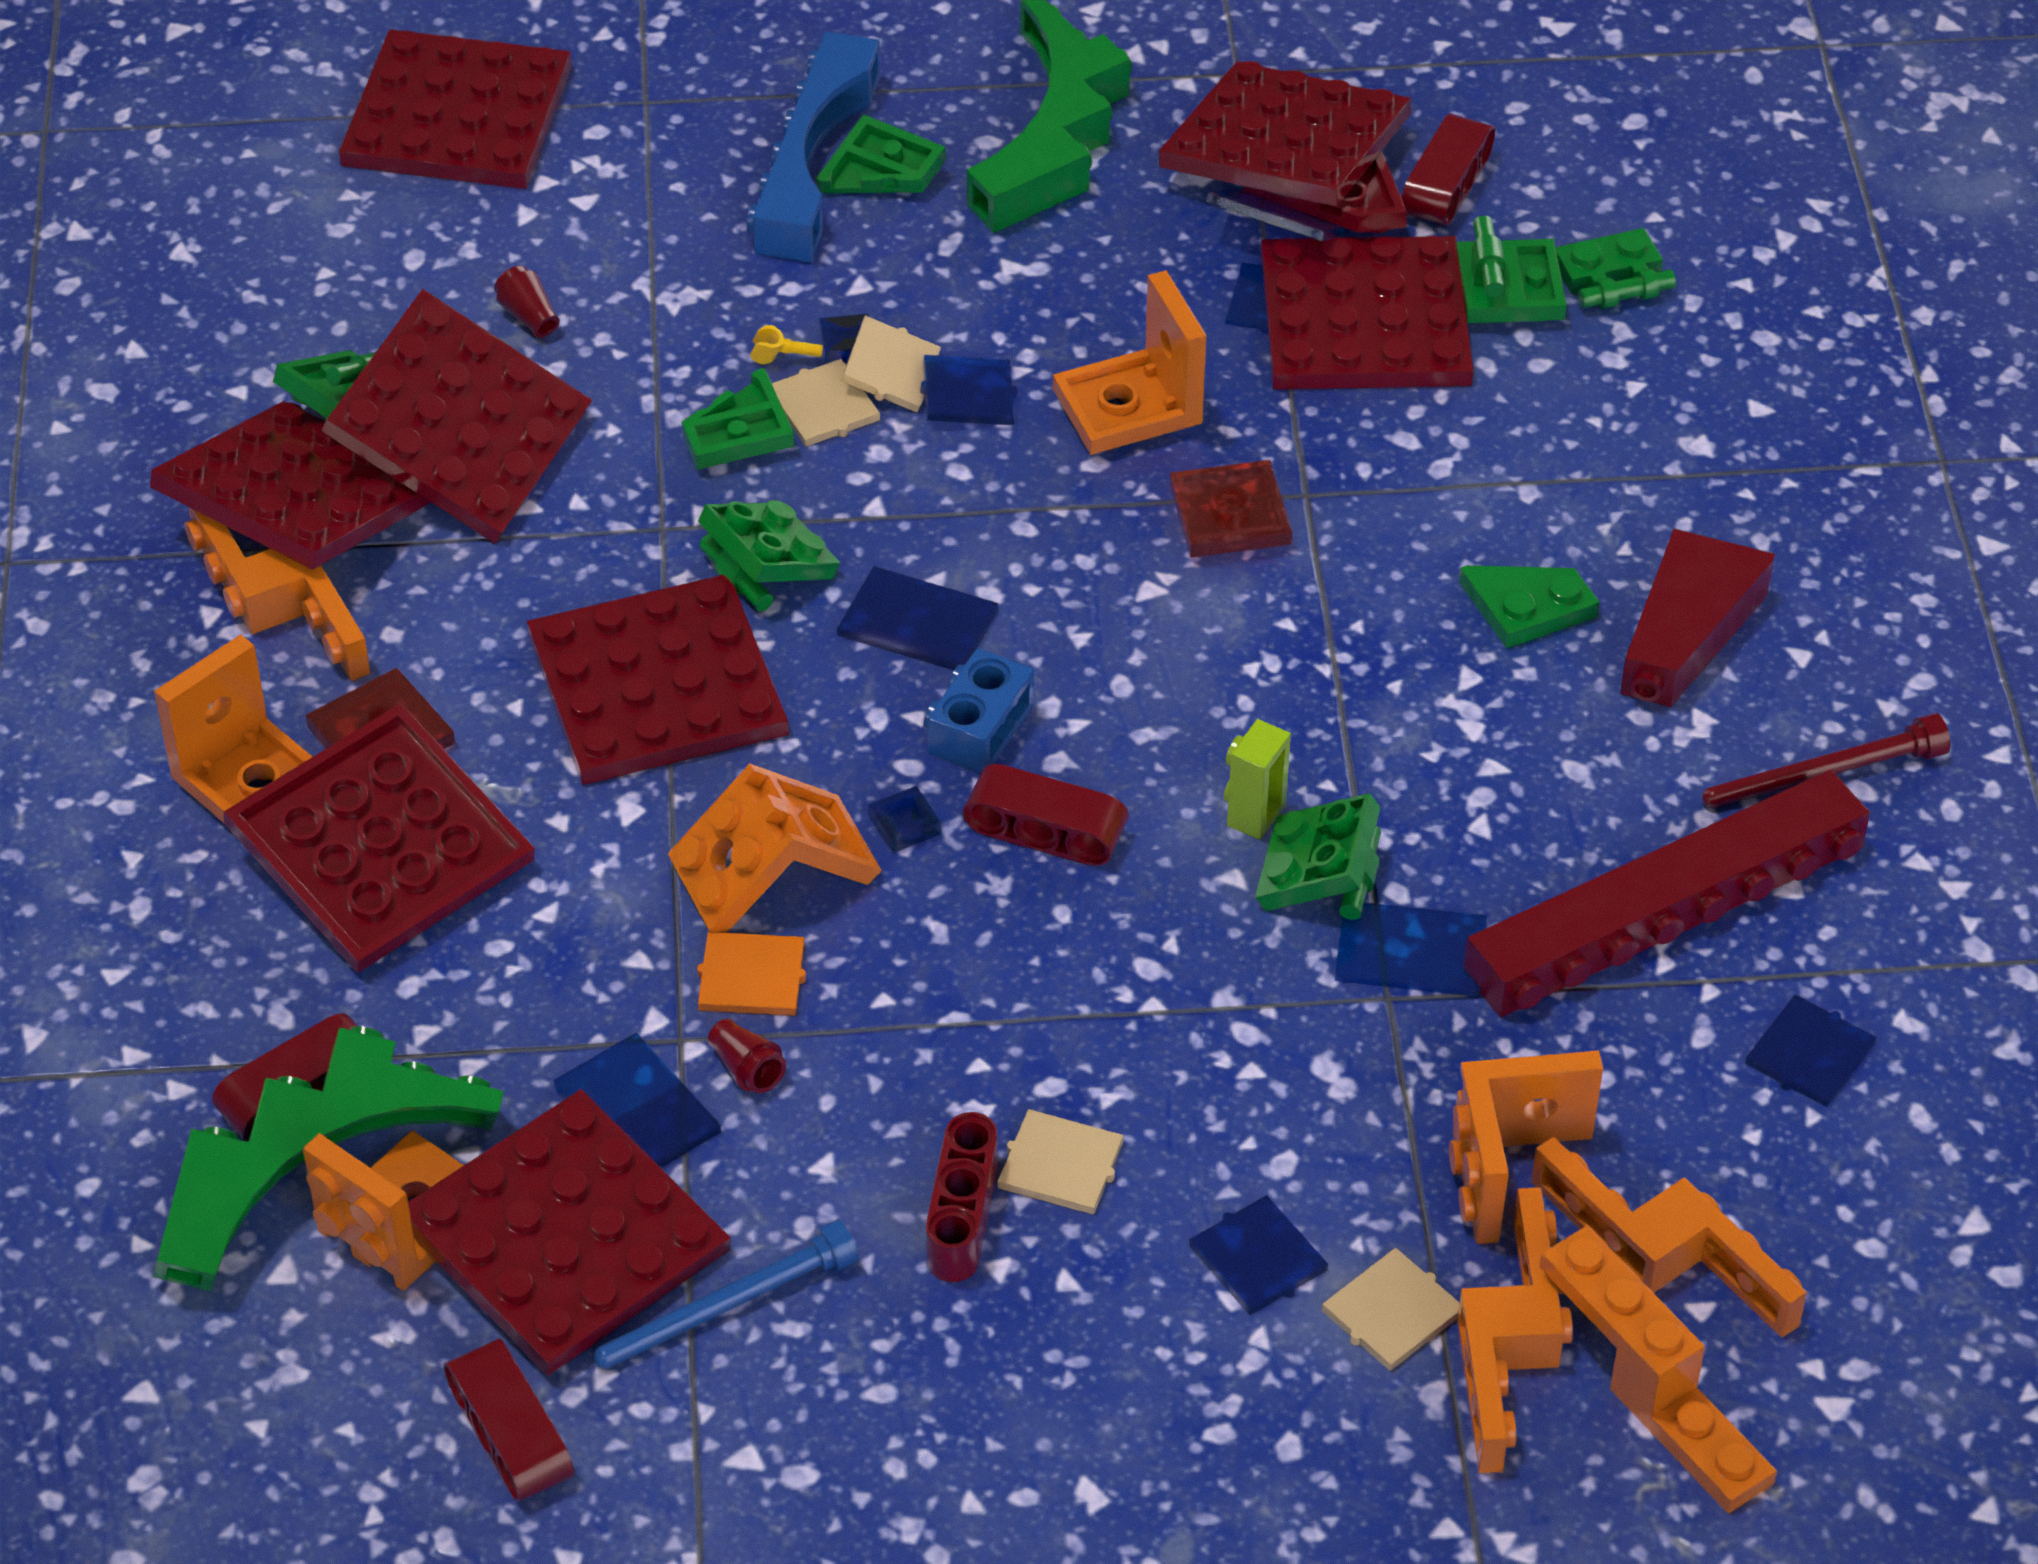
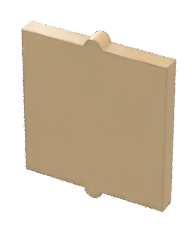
(888, 363)
(823, 405)
(1060, 1161)
(1392, 1309)

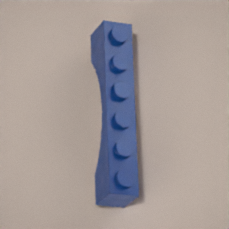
(837, 85)

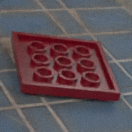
(456, 109)
(1285, 132)
(1365, 313)
(457, 415)
(287, 486)
(656, 679)
(379, 837)
(565, 1231)

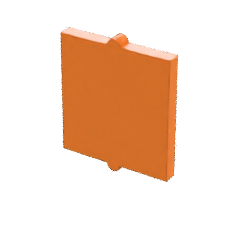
(751, 973)

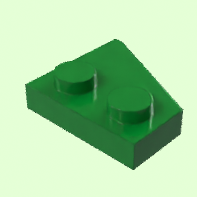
(881, 160)
(738, 425)
(1528, 600)

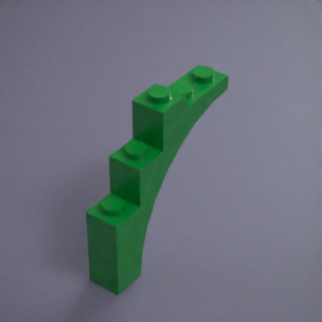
(1052, 153)
(359, 1095)

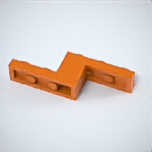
(276, 589)
(1671, 1235)
(1511, 1331)
(1658, 1369)

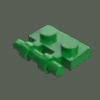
(1614, 269)

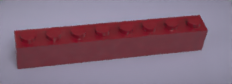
(1665, 893)

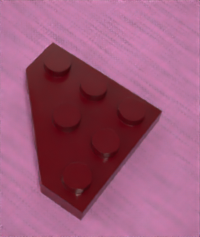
(1368, 207)

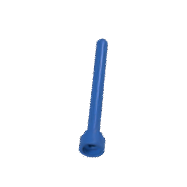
(829, 1249)

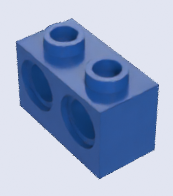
(979, 710)

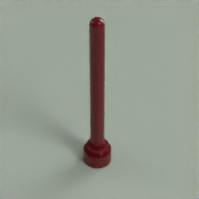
(1925, 738)

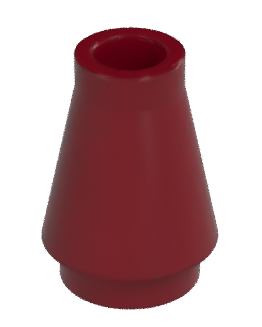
(524, 297)
(750, 1058)

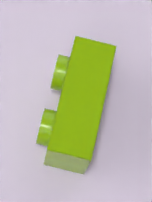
(1257, 778)

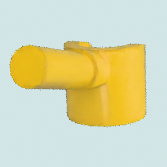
(770, 341)

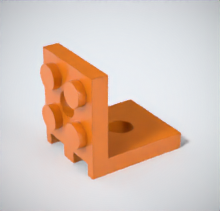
(1157, 383)
(230, 743)
(768, 826)
(1500, 1111)
(371, 1204)

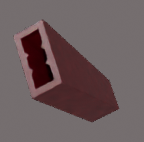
(1691, 612)

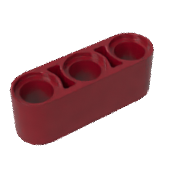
(1448, 169)
(1045, 814)
(300, 1057)
(969, 1170)
(508, 1420)

